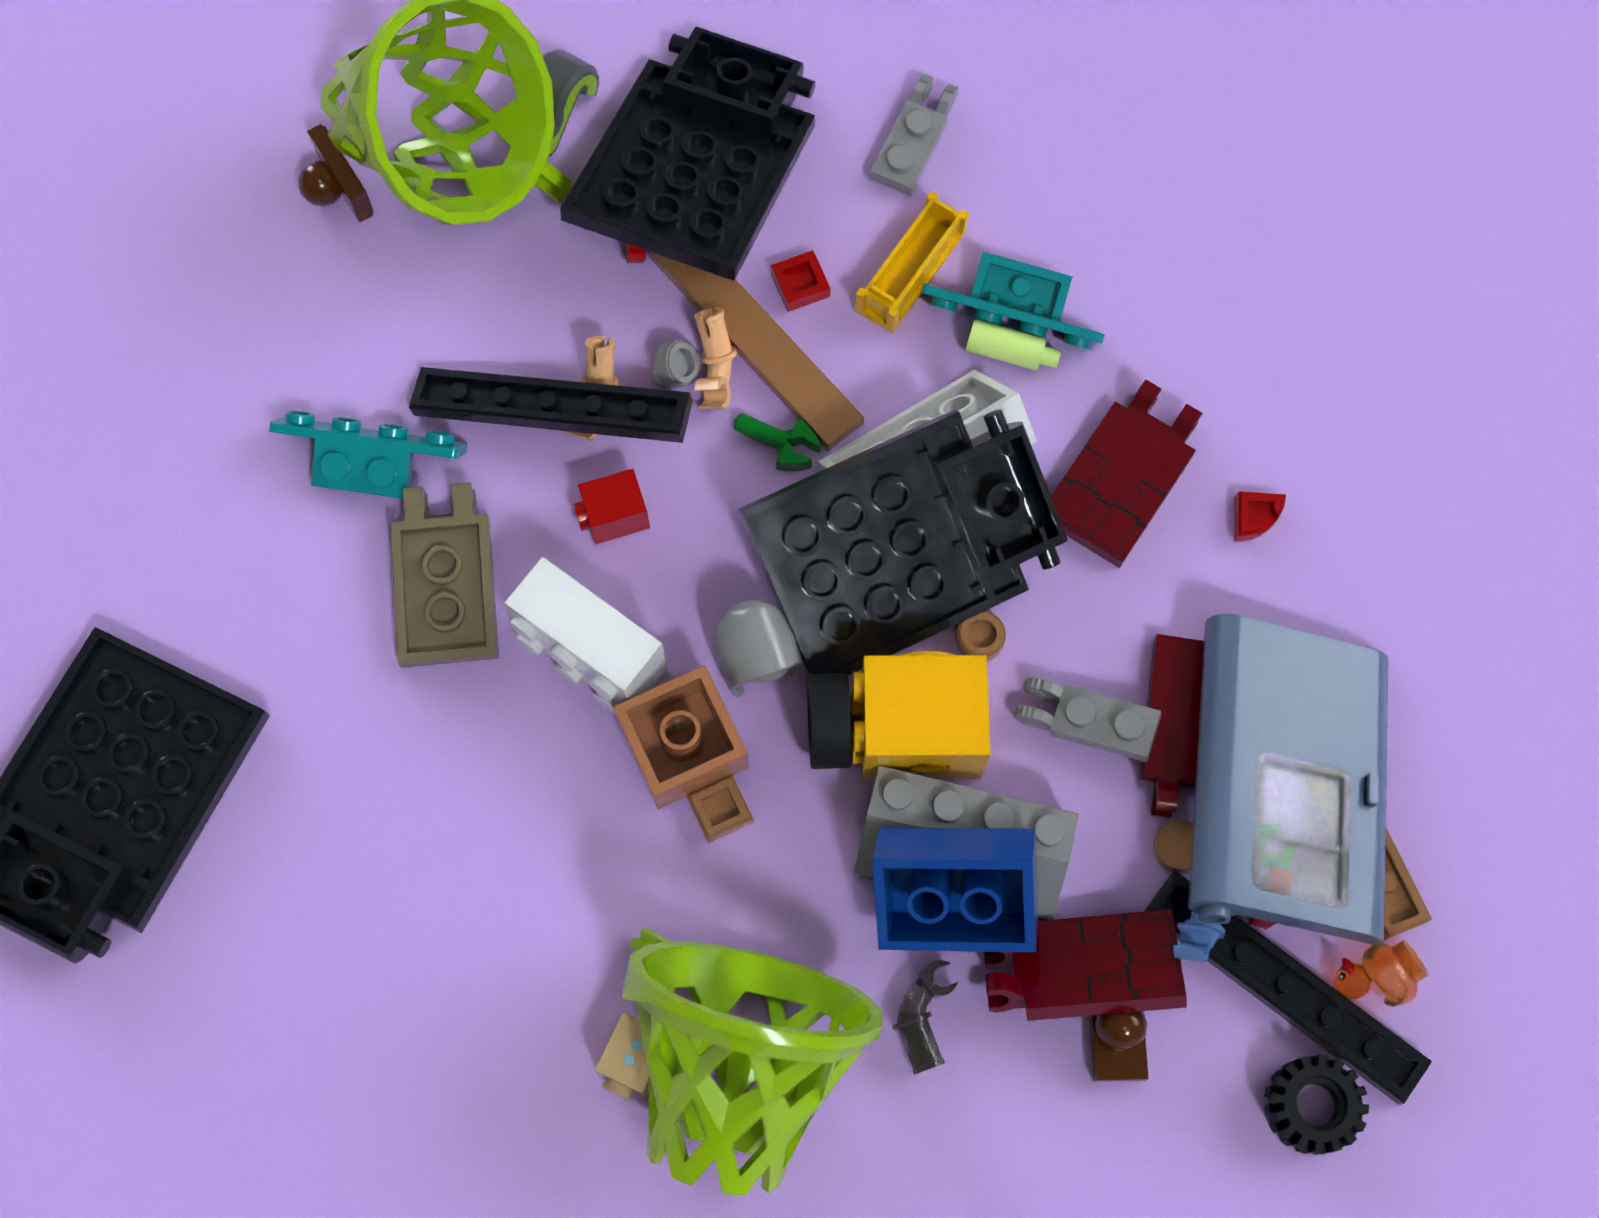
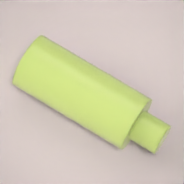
(1011, 346)

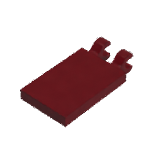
(1177, 694)

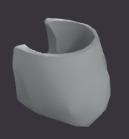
(755, 645)

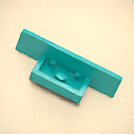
(1017, 292)
(363, 457)

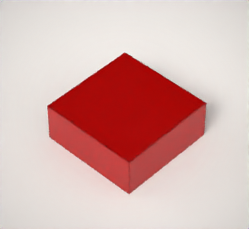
(800, 280)

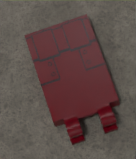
(1124, 475)
(1092, 968)

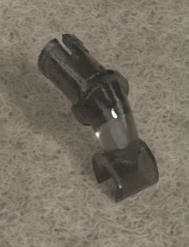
(914, 1022)

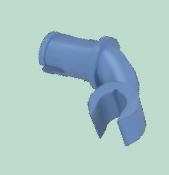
(1197, 939)

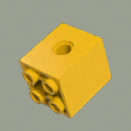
(922, 715)

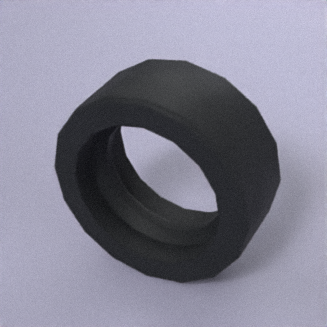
(829, 721)

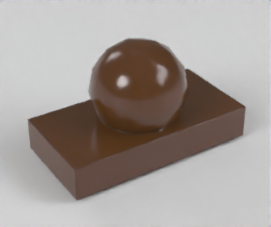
(331, 177)
(1119, 1047)

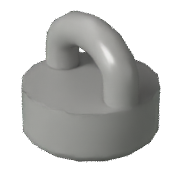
(675, 364)

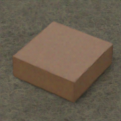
(720, 808)

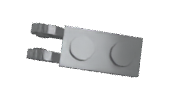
(913, 138)
(1092, 719)

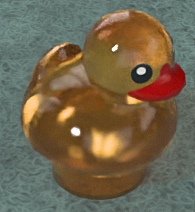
(1392, 970)

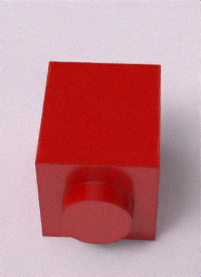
(612, 507)

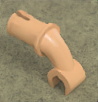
(718, 358)
(598, 368)

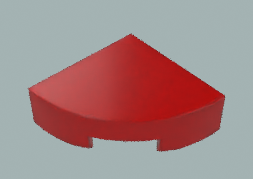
(1256, 513)

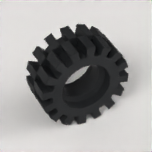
(1346, 1095)

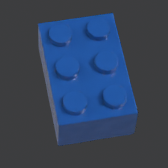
(956, 889)

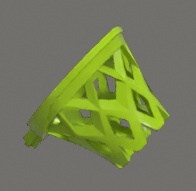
(523, 123)
(742, 1051)

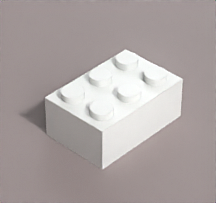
(584, 636)

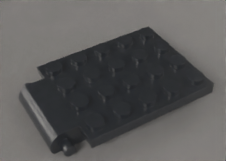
(697, 153)
(905, 539)
(113, 794)

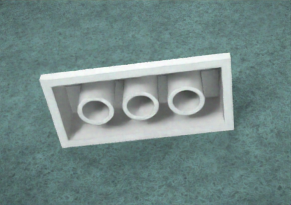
(971, 395)

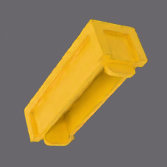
(912, 264)

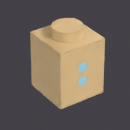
(625, 1060)

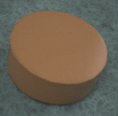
(981, 635)
(1174, 846)

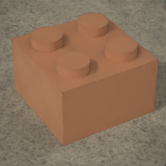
(681, 736)

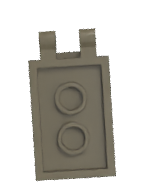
(443, 582)

